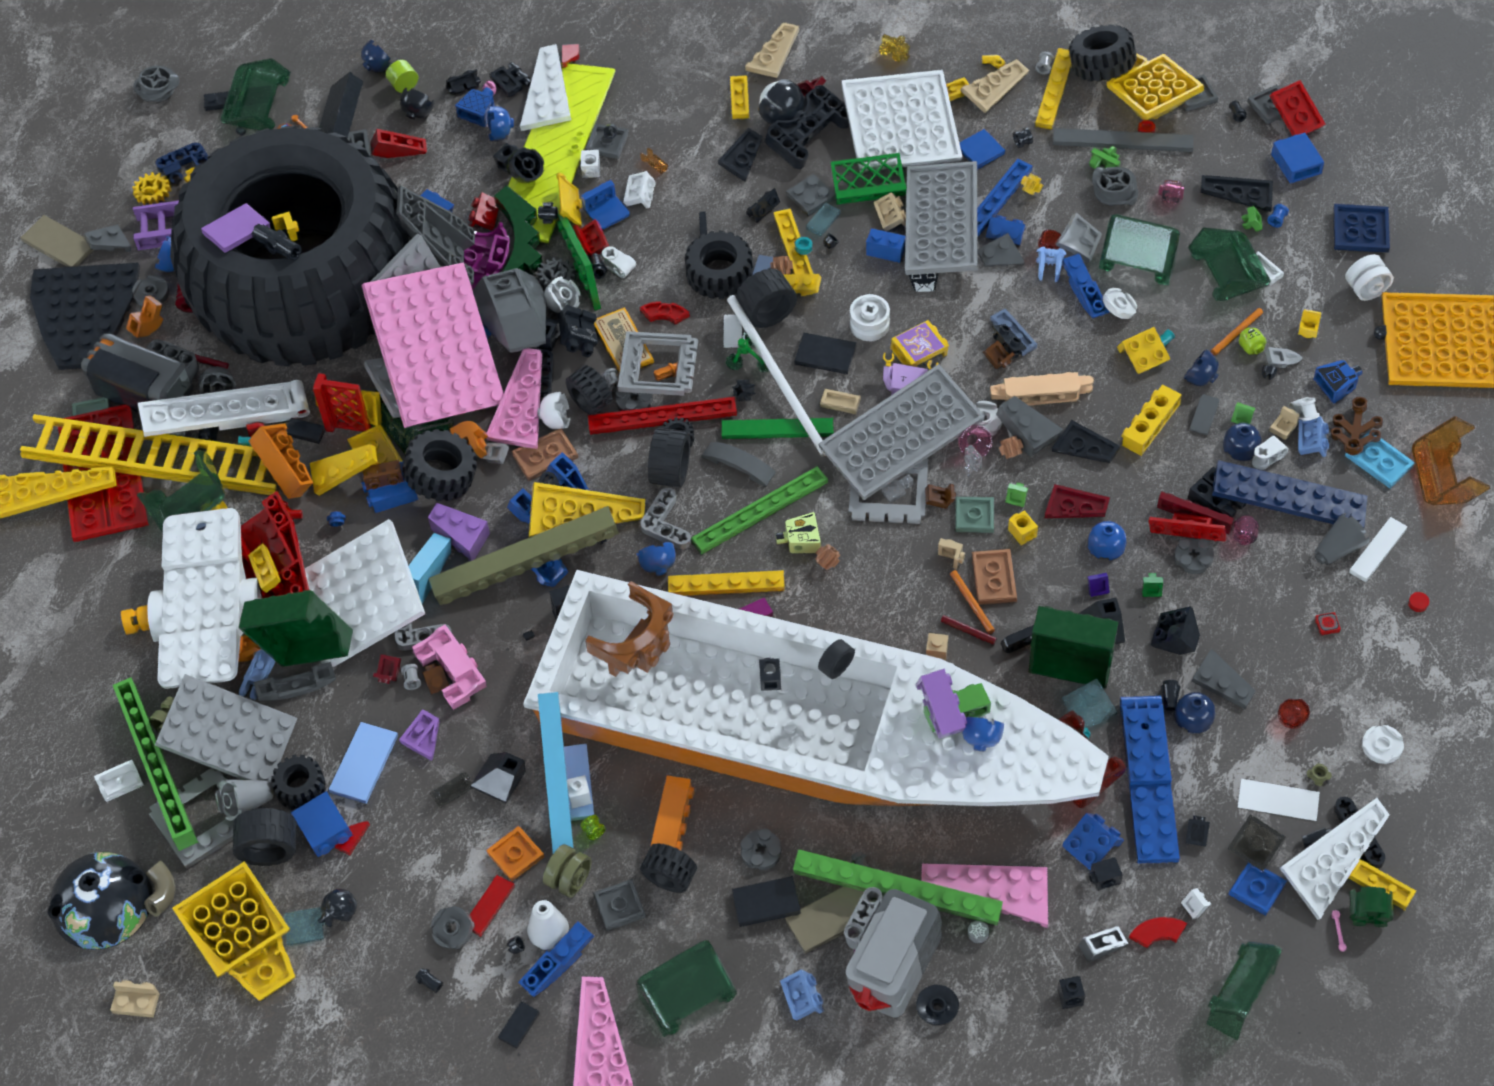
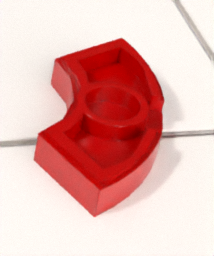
(664, 311)
(1158, 929)

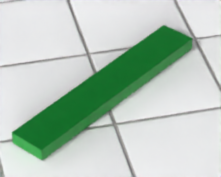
(773, 428)

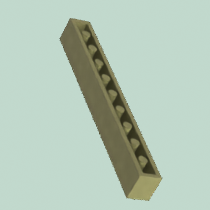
(523, 556)

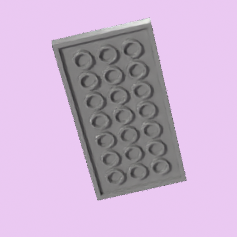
(941, 218)
(901, 431)

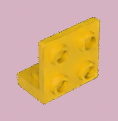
(1145, 350)

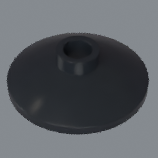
(941, 996)

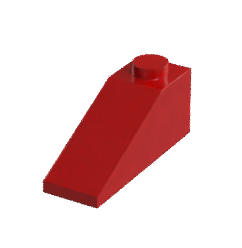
(392, 144)

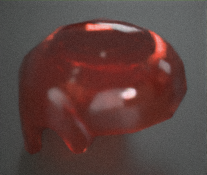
(1048, 239)
(1293, 713)

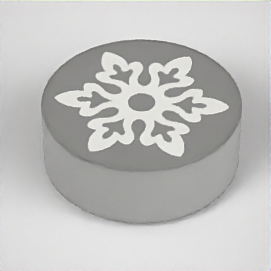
(978, 932)

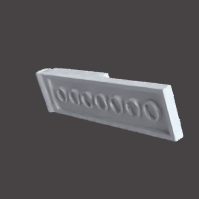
(225, 409)

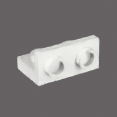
(639, 189)

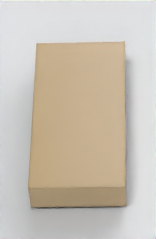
(840, 401)

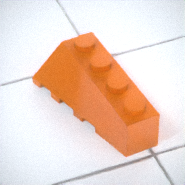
(281, 459)

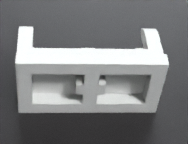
(119, 780)

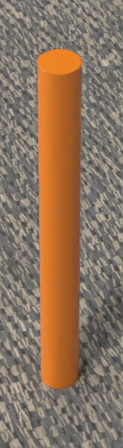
(1231, 336)
(972, 602)

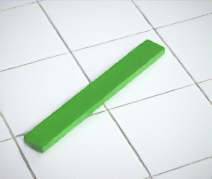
(759, 510)

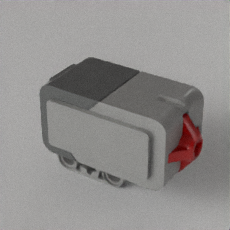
(890, 948)

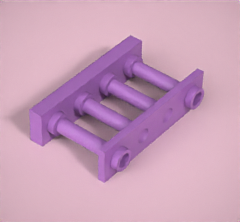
(153, 239)

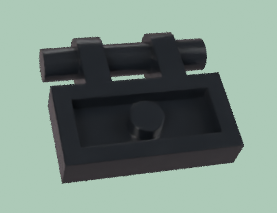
(507, 82)

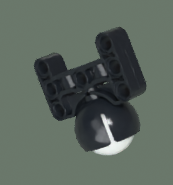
(791, 114)

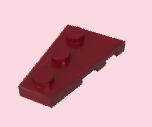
(1075, 503)

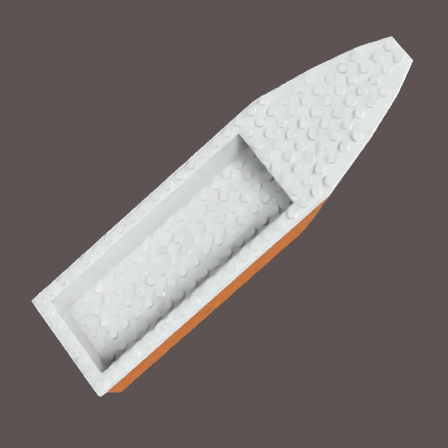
(817, 736)

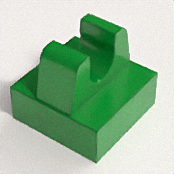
(1152, 586)

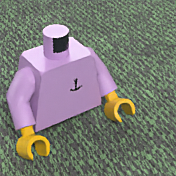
(900, 375)

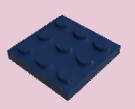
(1361, 228)

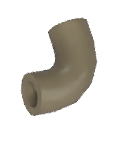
(164, 889)

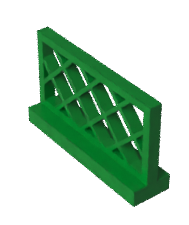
(868, 193)

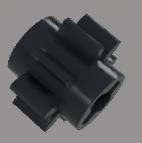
(547, 213)
(743, 390)

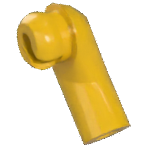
(995, 60)

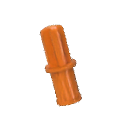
(666, 372)

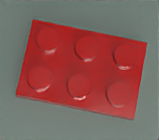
(1297, 109)

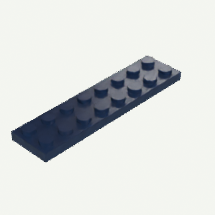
(1287, 494)

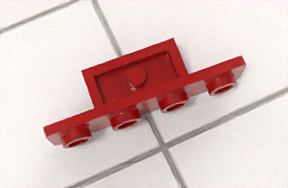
(1188, 526)

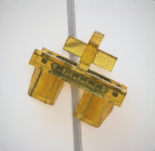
(896, 46)

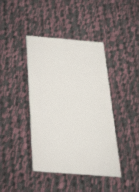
(1278, 799)

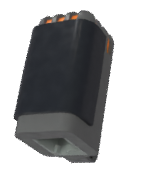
(139, 374)

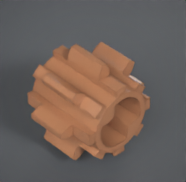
(782, 264)
(1011, 447)
(827, 556)

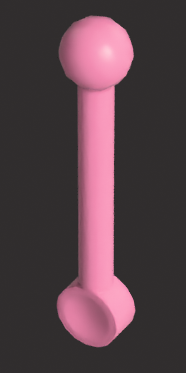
(1335, 915)

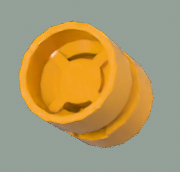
(129, 623)

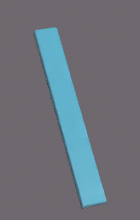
(555, 769)

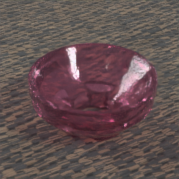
(983, 442)

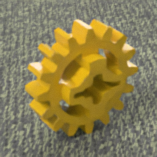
(151, 189)

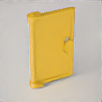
(569, 200)

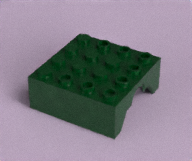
(296, 628)
(1072, 646)

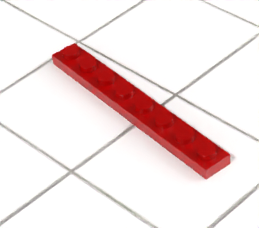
(658, 415)

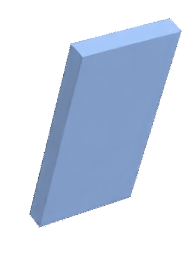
(363, 762)
(578, 765)

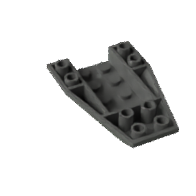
(441, 229)
(512, 308)

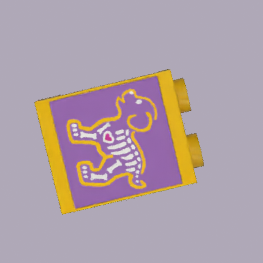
(919, 344)

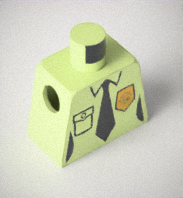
(800, 534)

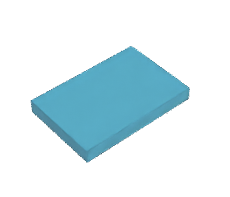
(1382, 462)

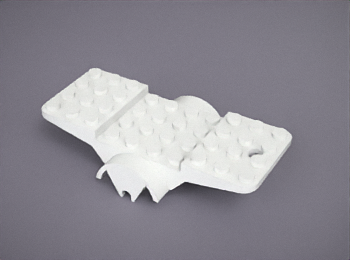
(200, 598)

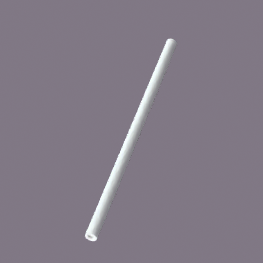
(776, 373)

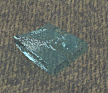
(1090, 703)

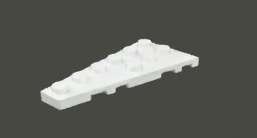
(547, 93)
(1329, 861)

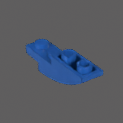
(1083, 286)
(557, 961)

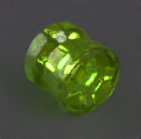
(592, 827)

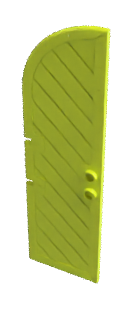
(562, 142)

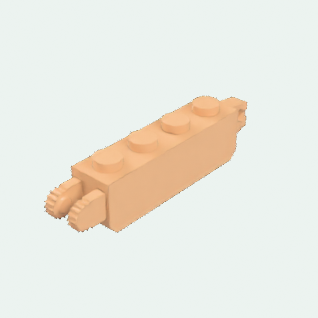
(1044, 388)

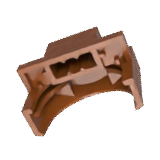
(645, 641)

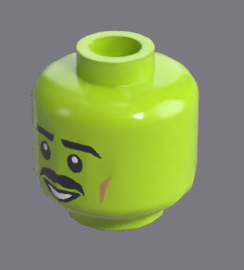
(1252, 341)

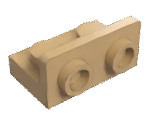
(890, 211)
(134, 999)

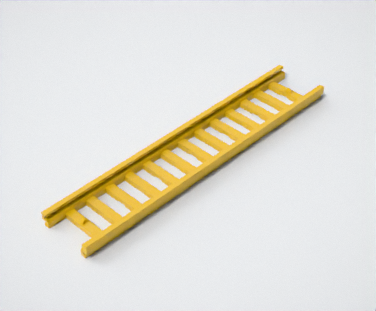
(147, 469)

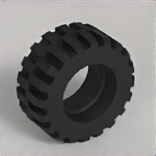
(1102, 53)
(718, 247)
(438, 483)

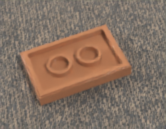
(536, 461)
(994, 576)

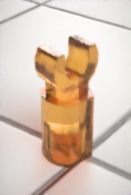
(654, 161)

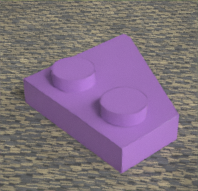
(422, 734)

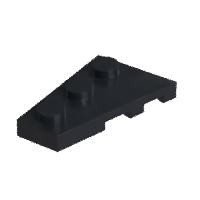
(741, 154)
(1085, 443)

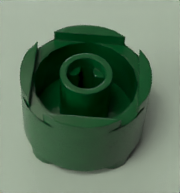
(1371, 906)

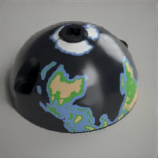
(99, 900)

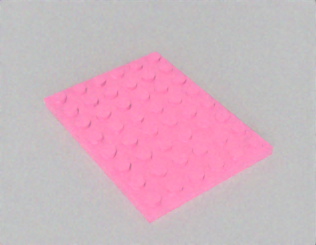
(433, 344)

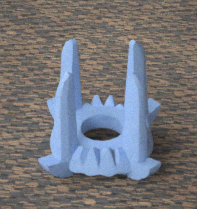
(1045, 257)

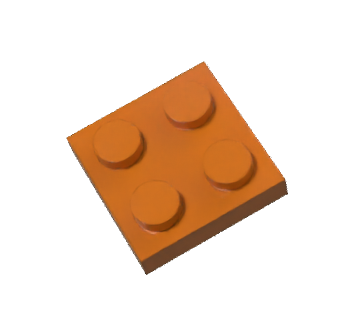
(515, 853)

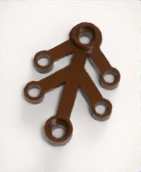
(1355, 445)

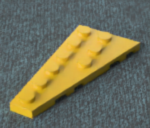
(558, 505)

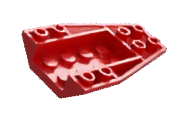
(278, 533)

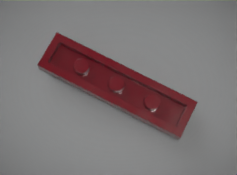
(1180, 506)

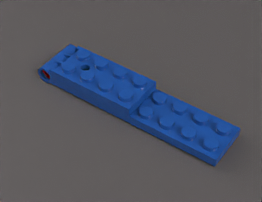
(1149, 779)

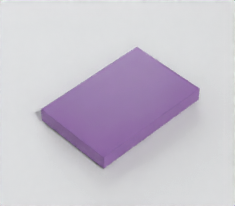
(233, 227)

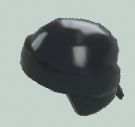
(337, 905)

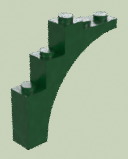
(521, 217)

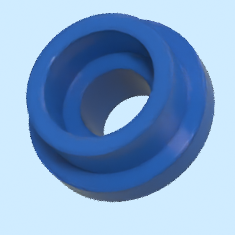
(336, 519)

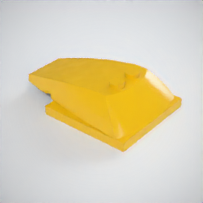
(1155, 86)
(239, 931)

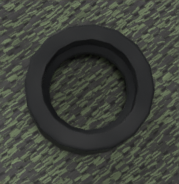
(836, 659)

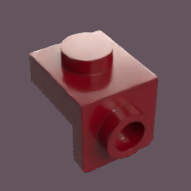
(807, 86)
(387, 669)

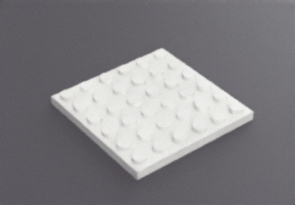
(902, 116)
(367, 587)

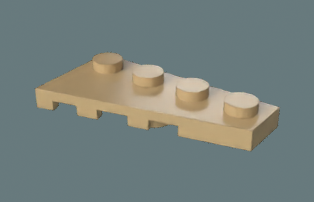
(774, 53)
(995, 85)

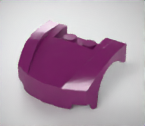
(488, 253)

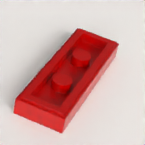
(490, 903)

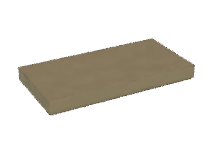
(57, 242)
(824, 918)

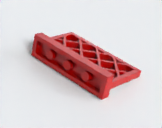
(328, 405)

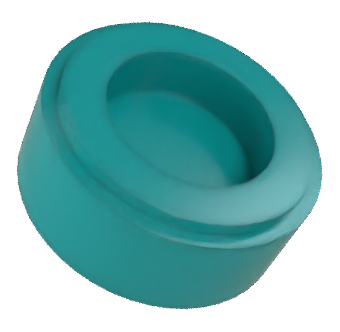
(803, 245)

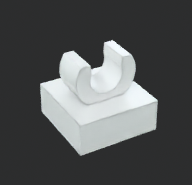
(1195, 903)

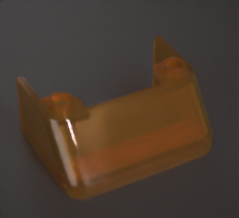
(1435, 467)

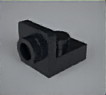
(1197, 831)

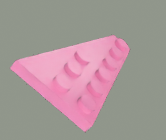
(517, 414)
(1018, 887)
(599, 1048)

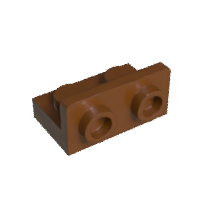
(382, 475)

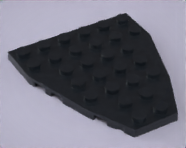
(80, 306)

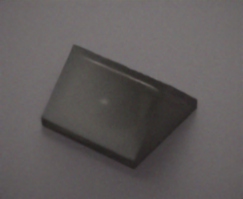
(1257, 843)

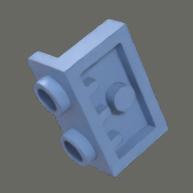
(1313, 436)
(801, 994)

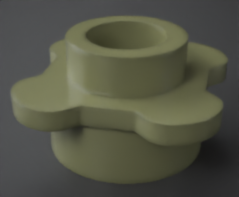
(1321, 769)

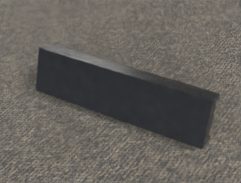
(341, 105)

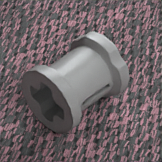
(1046, 59)
(611, 380)
(411, 677)

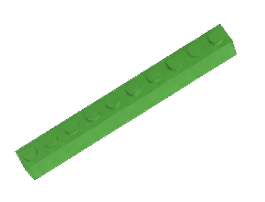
(155, 764)
(863, 877)

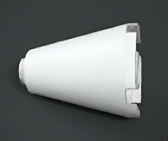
(546, 925)

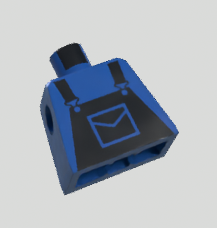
(1337, 379)

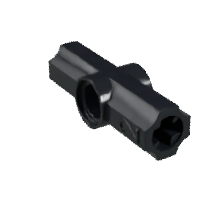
(276, 241)

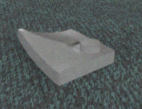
(1079, 238)

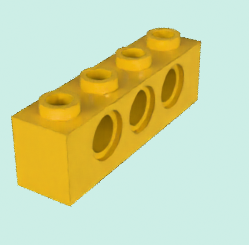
(1151, 419)

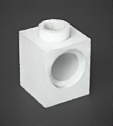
(590, 163)
(578, 791)

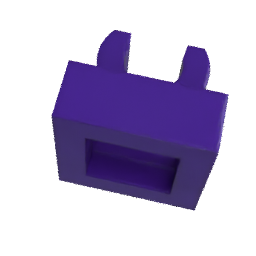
(1098, 584)

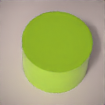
(401, 75)

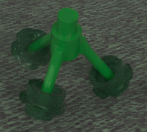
(734, 360)

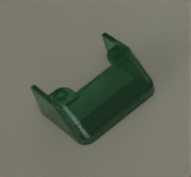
(1243, 987)

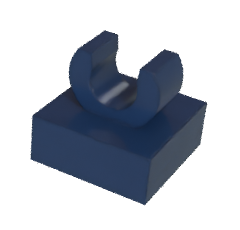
(173, 170)

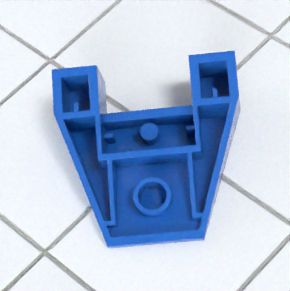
(567, 475)

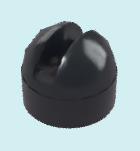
(607, 131)
(830, 241)
(1380, 332)
(1269, 370)
(515, 945)

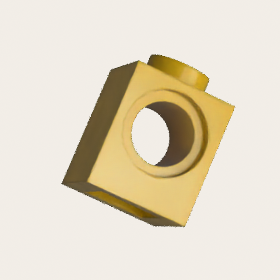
(1025, 533)

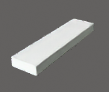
(1378, 549)

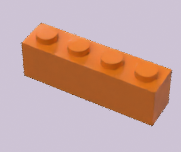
(673, 811)

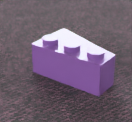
(465, 531)
(942, 703)

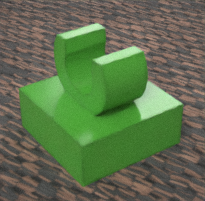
(1252, 219)
(1243, 413)
(1016, 494)

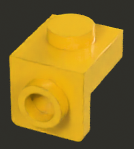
(284, 221)
(1309, 323)

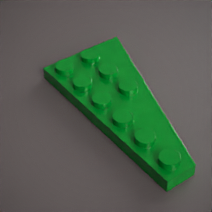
(581, 261)

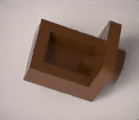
(998, 355)
(940, 496)
(435, 678)

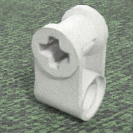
(618, 262)
(1305, 408)
(1269, 453)

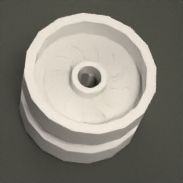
(1369, 277)
(869, 317)

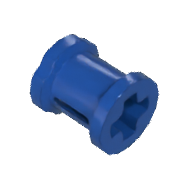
(1278, 215)

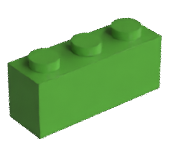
(973, 702)

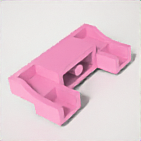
(456, 663)

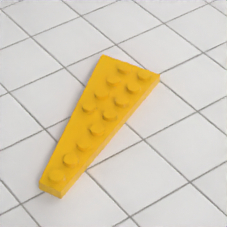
(39, 489)

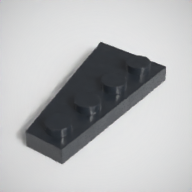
(1239, 190)

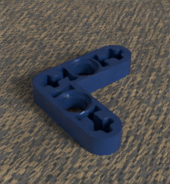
(193, 156)

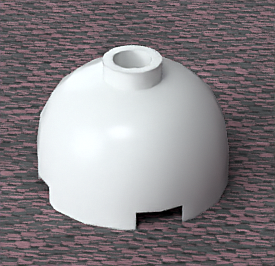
(560, 293)
(553, 411)

